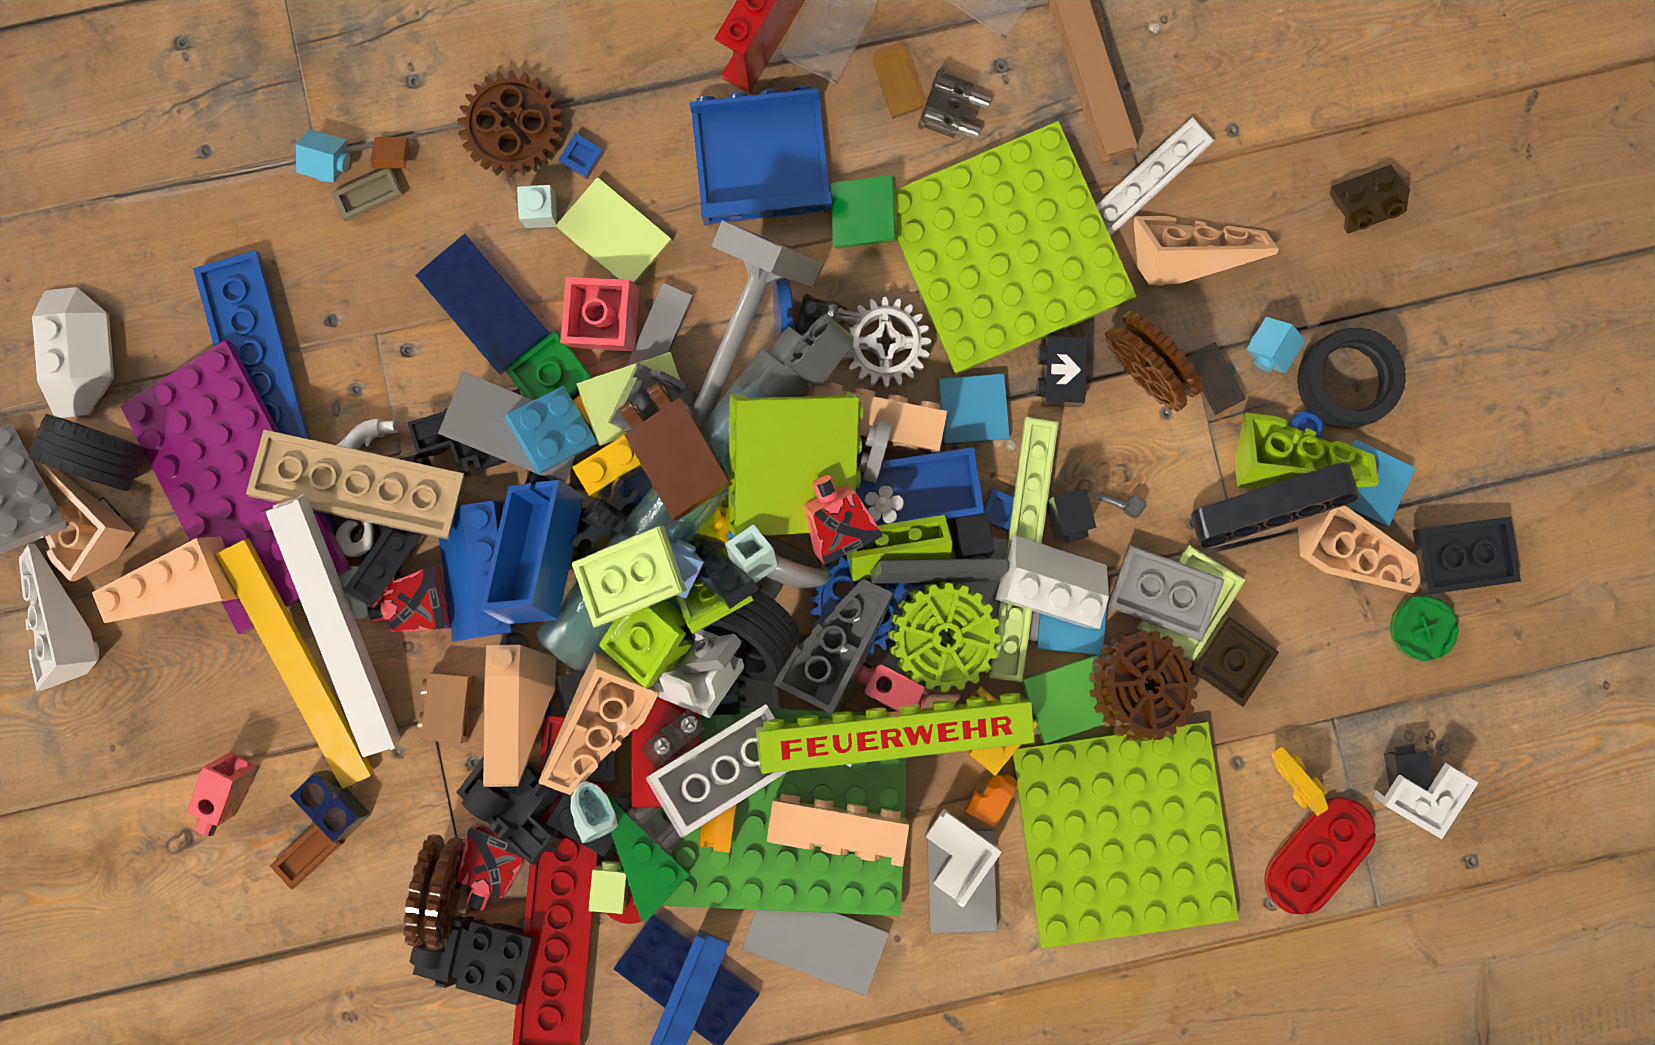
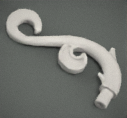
(361, 434)

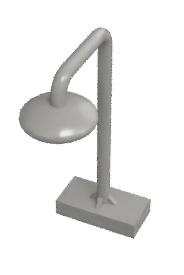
(765, 263)

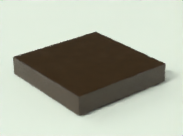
(1233, 660)

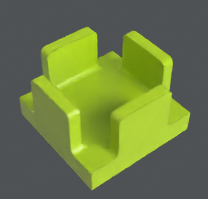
(647, 642)

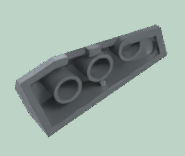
(833, 655)

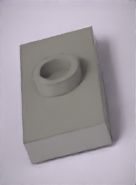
(709, 654)

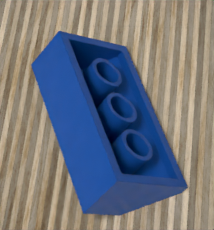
(466, 569)

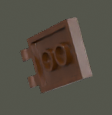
(675, 453)

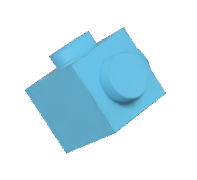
(322, 156)
(1275, 345)

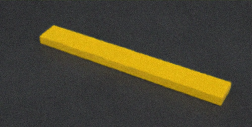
(294, 662)

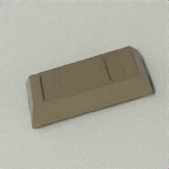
(366, 194)

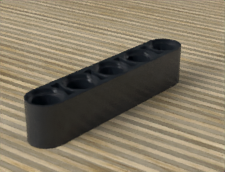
(1275, 505)

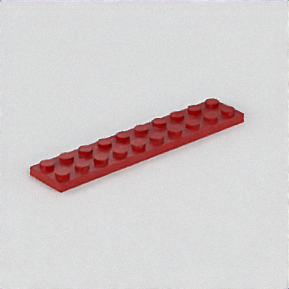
(562, 923)

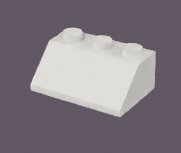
(1055, 583)

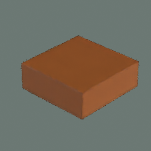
(390, 152)

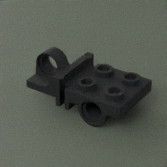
(430, 443)
(514, 811)
(479, 959)

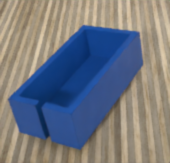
(930, 485)
(532, 552)

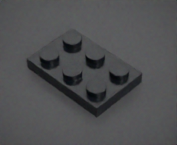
(1466, 555)

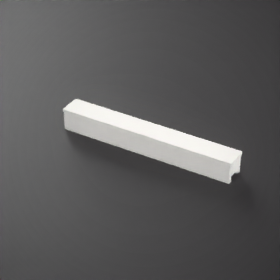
(333, 625)

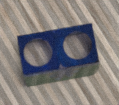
(345, 800)

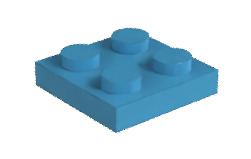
(550, 430)

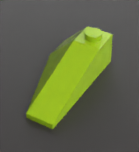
(1276, 452)

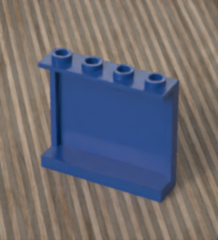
(760, 155)

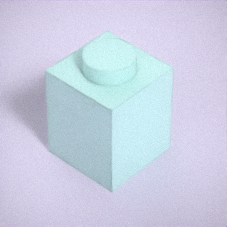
(537, 206)
(752, 553)

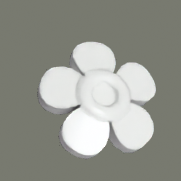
(883, 504)

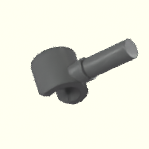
(1132, 508)

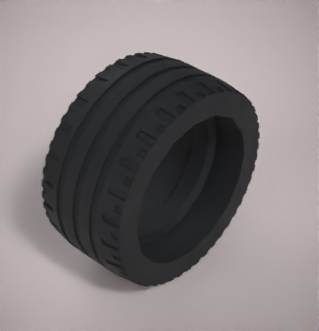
(1383, 356)
(86, 452)
(766, 635)

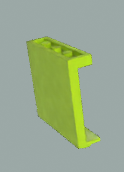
(781, 450)

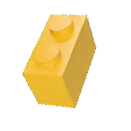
(606, 465)

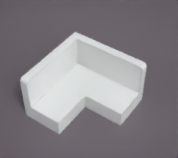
(1430, 808)
(969, 859)

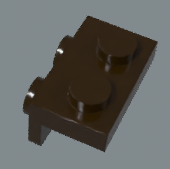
(1371, 198)

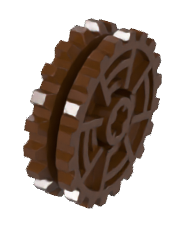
(1154, 361)
(1143, 686)
(433, 892)

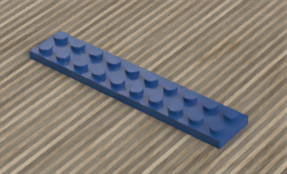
(243, 312)

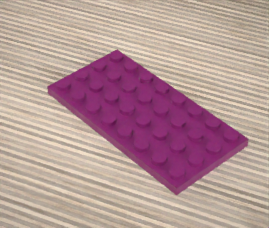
(202, 444)

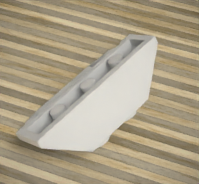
(72, 351)

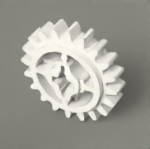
(871, 343)

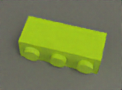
(904, 540)

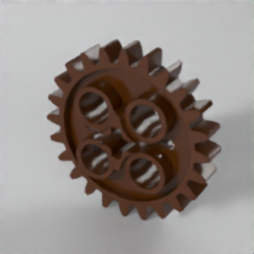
(532, 105)

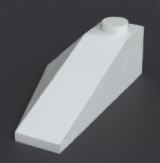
(60, 634)

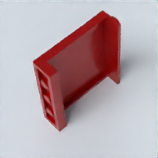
(753, 34)

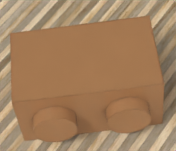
(446, 707)

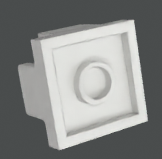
(700, 690)

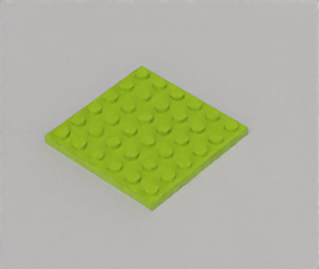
(1008, 248)
(1124, 836)

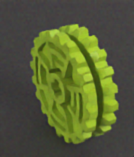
(919, 641)

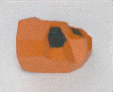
(992, 798)

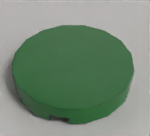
(1424, 628)

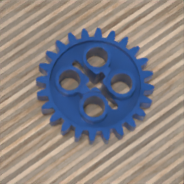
(828, 601)

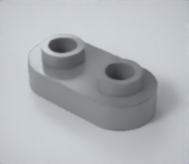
(878, 440)

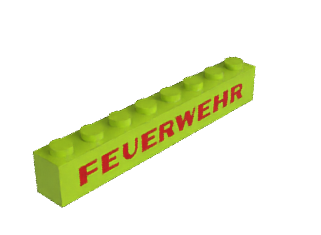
(894, 734)

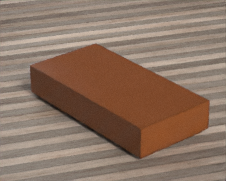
(304, 856)

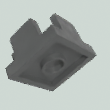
(636, 392)

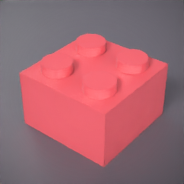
(600, 314)

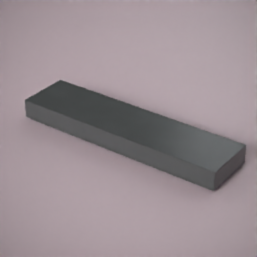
(939, 570)

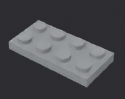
(25, 502)

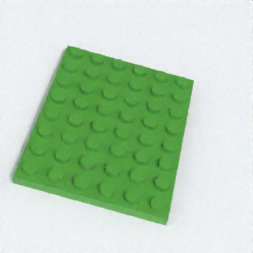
(789, 877)

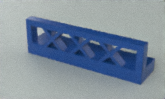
(690, 990)

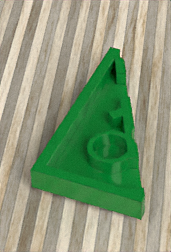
(648, 869)

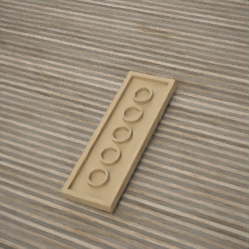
(356, 484)

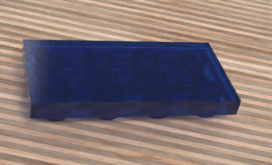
(482, 304)
(655, 965)

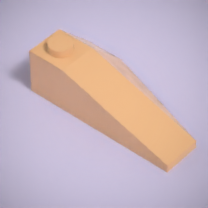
(1353, 548)
(515, 703)

